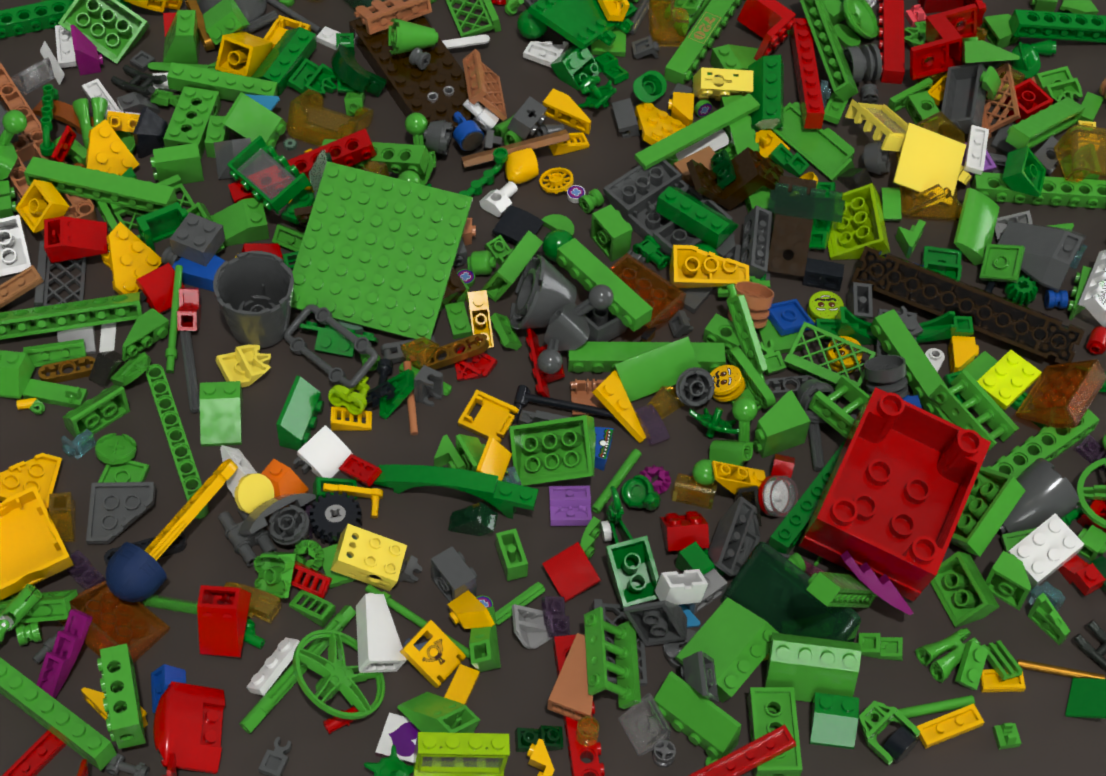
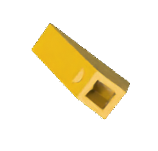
(479, 315)
(737, 476)

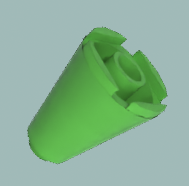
(407, 36)

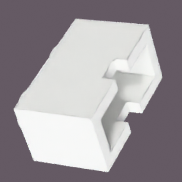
(681, 588)

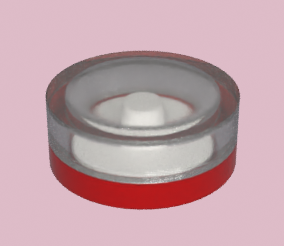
(777, 495)

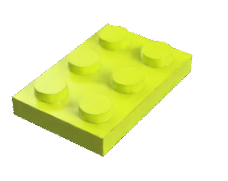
(1009, 379)

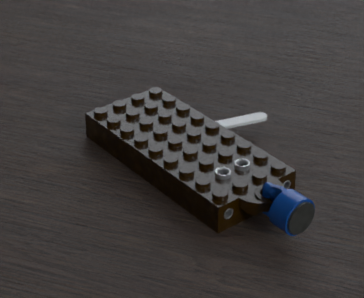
(434, 91)

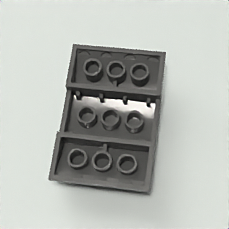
(641, 188)

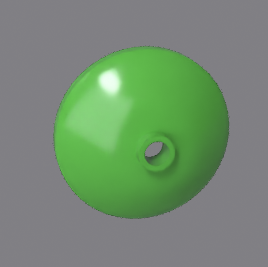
(860, 18)

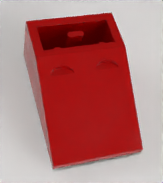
(74, 238)
(222, 620)

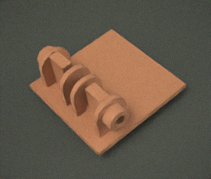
(582, 393)

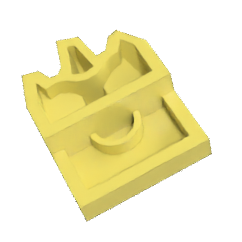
(244, 364)

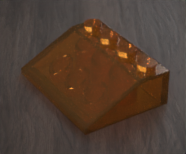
(651, 287)
(1063, 394)
(117, 621)

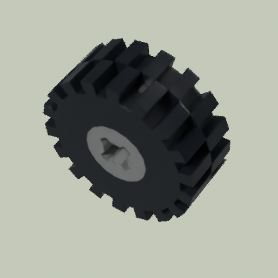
(329, 527)

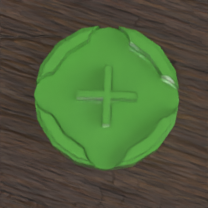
(115, 449)

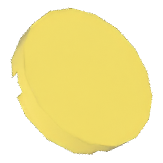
(253, 491)

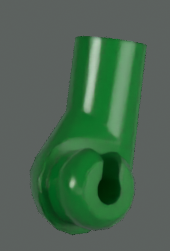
(250, 636)

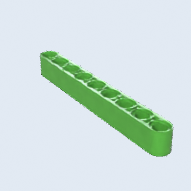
(168, 414)

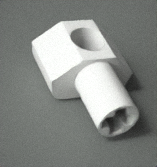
(483, 116)
(497, 200)

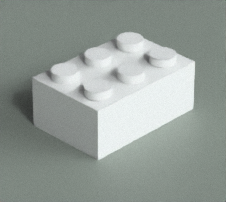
(1047, 549)

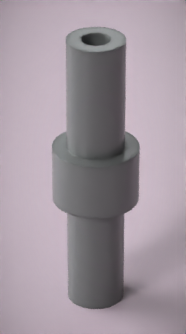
(47, 647)

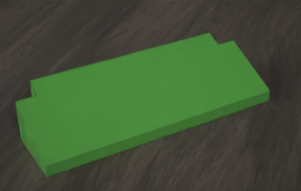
(818, 146)

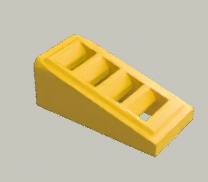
(567, 146)
(342, 425)

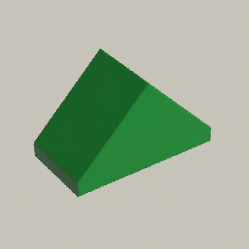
(694, 558)

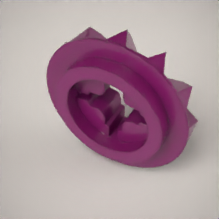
(664, 480)

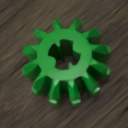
(1021, 292)

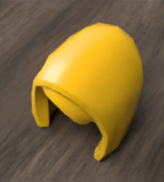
(521, 166)

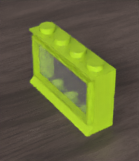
(460, 754)

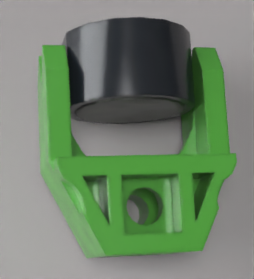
(900, 743)

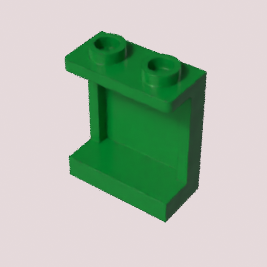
(160, 224)

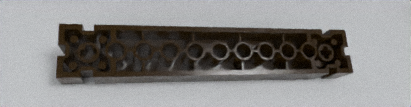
(989, 312)

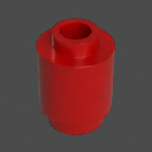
(1097, 340)

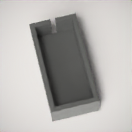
(963, 96)

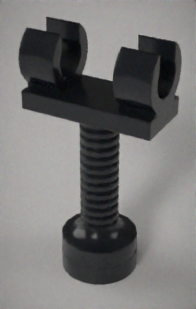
(384, 388)

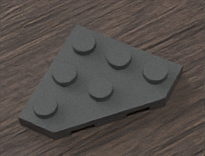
(116, 507)

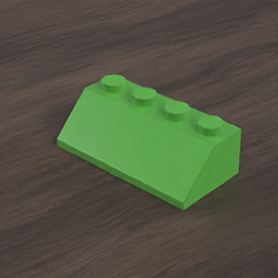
(697, 717)

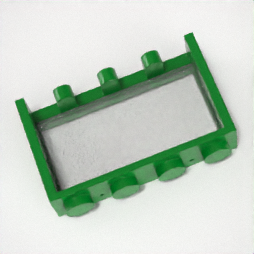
(267, 175)

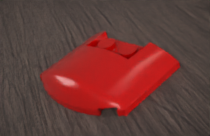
(190, 726)

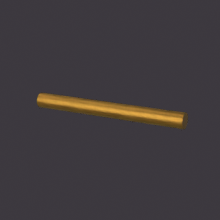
(1073, 673)

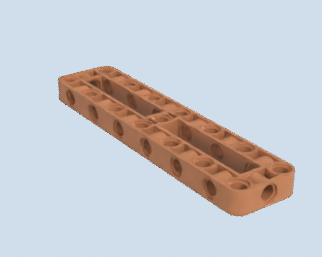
(29, 146)

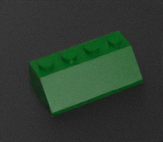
(287, 57)
(768, 92)
(695, 216)

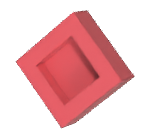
(916, 14)

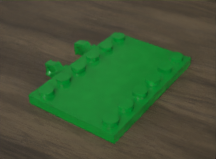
(580, 20)

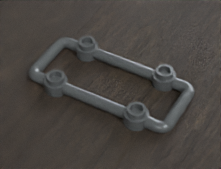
(336, 374)

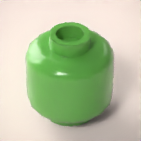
(481, 262)

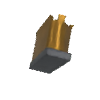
(648, 335)

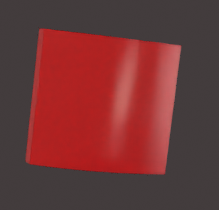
(158, 287)
(571, 572)

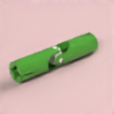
(19, 607)

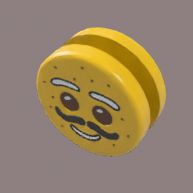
(844, 350)
(728, 383)

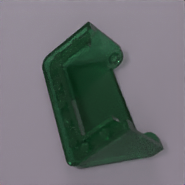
(778, 594)

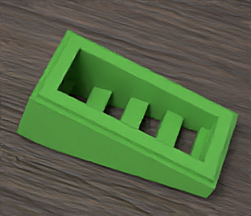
(320, 619)

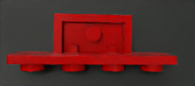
(542, 378)

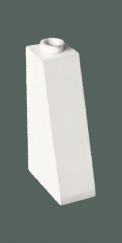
(377, 636)

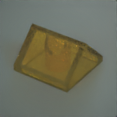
(692, 493)

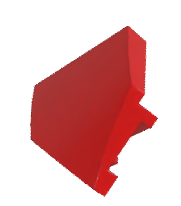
(474, 367)

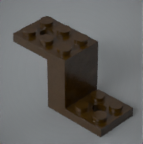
(751, 174)
(790, 233)

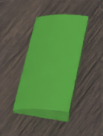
(976, 225)
(656, 368)

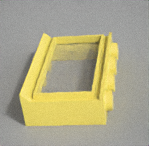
(884, 120)

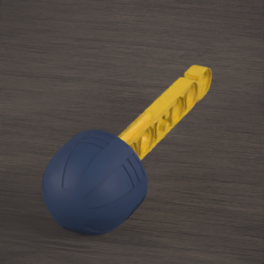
(134, 572)

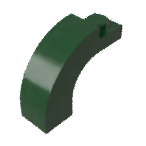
(353, 74)

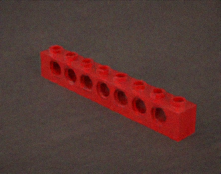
(343, 151)
(577, 751)

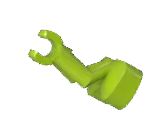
(354, 401)

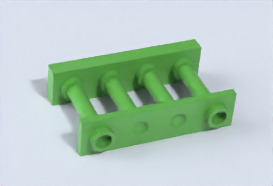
(981, 402)
(832, 413)
(626, 658)

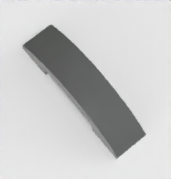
(257, 520)

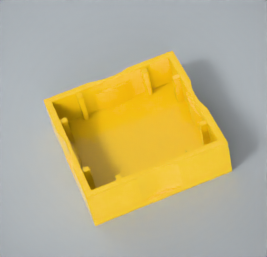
(28, 543)

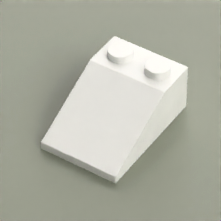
(13, 246)

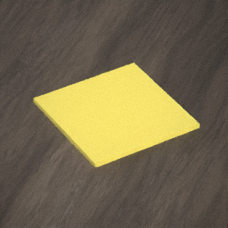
(928, 160)

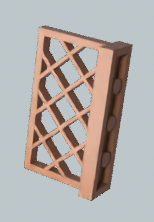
(483, 85)
(1012, 105)

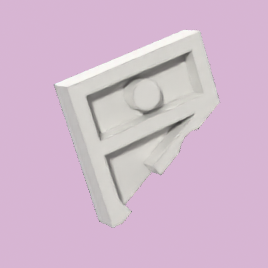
(544, 52)

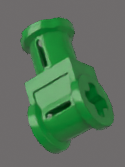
(651, 251)

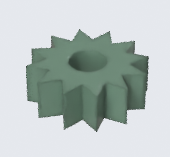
(290, 144)

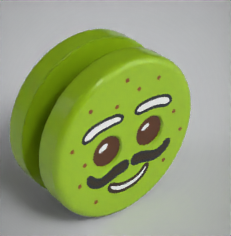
(824, 305)

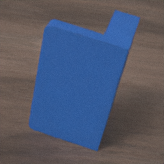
(162, 678)

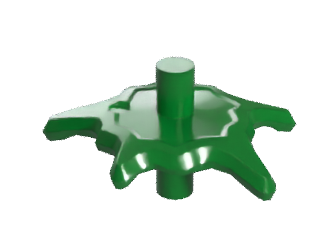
(599, 96)
(714, 422)
(390, 766)

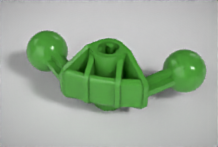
(13, 123)
(416, 125)
(729, 451)

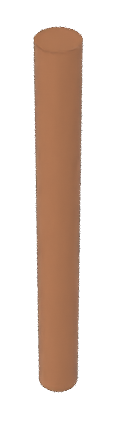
(411, 405)

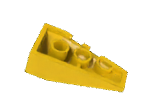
(698, 268)

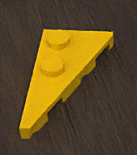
(615, 399)

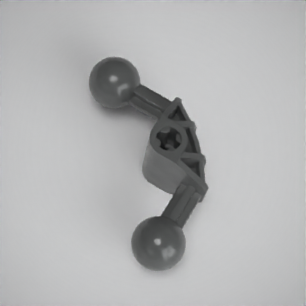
(570, 329)

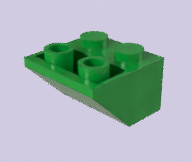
(575, 66)

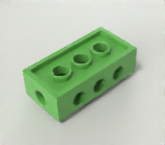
(192, 102)
(121, 696)
(767, 711)

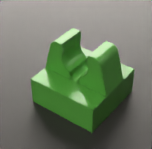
(1006, 736)

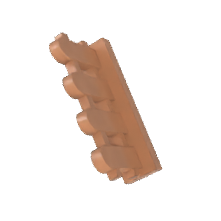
(381, 18)

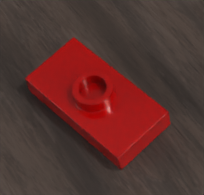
(360, 470)

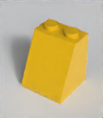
(242, 53)

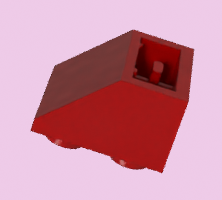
(684, 530)

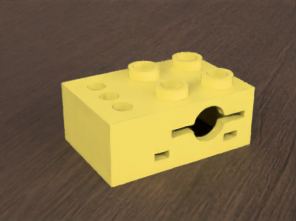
(708, 86)
(366, 554)

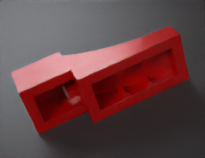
(1084, 575)

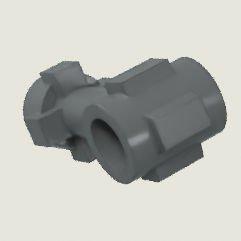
(117, 763)

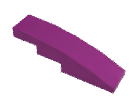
(880, 586)
(64, 653)

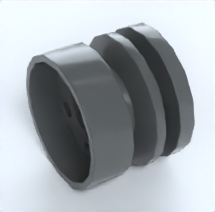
(864, 62)
(887, 374)

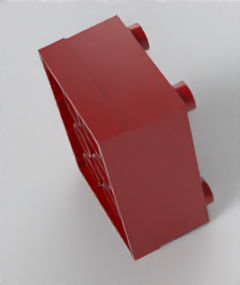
(896, 492)

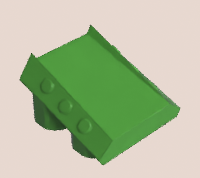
(275, 572)

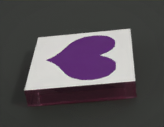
(402, 734)

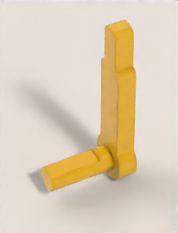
(374, 494)

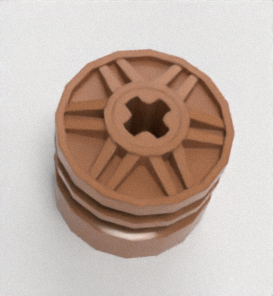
(758, 299)

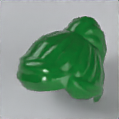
(640, 493)

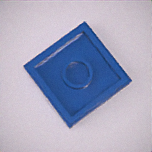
(788, 317)

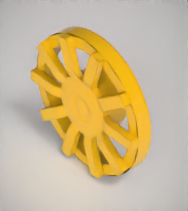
(556, 180)

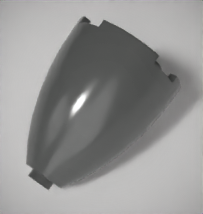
(1044, 496)

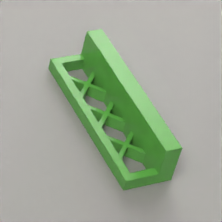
(50, 607)

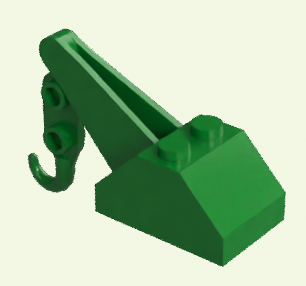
(630, 561)

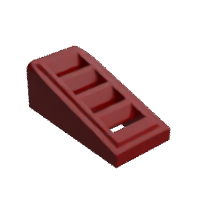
(296, 581)

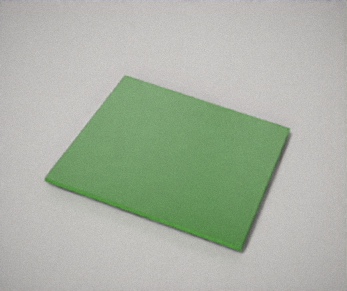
(379, 250)

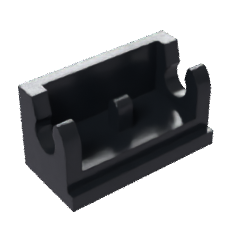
(823, 274)

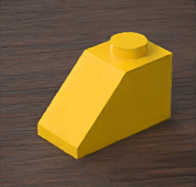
(682, 107)
(961, 352)
(469, 612)

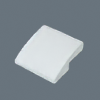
(324, 453)

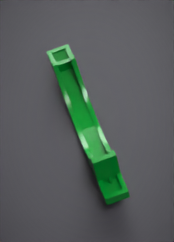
(936, 329)
(500, 494)

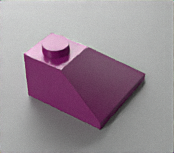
(86, 53)

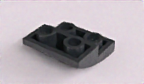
(516, 223)

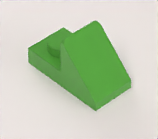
(909, 238)
(448, 455)

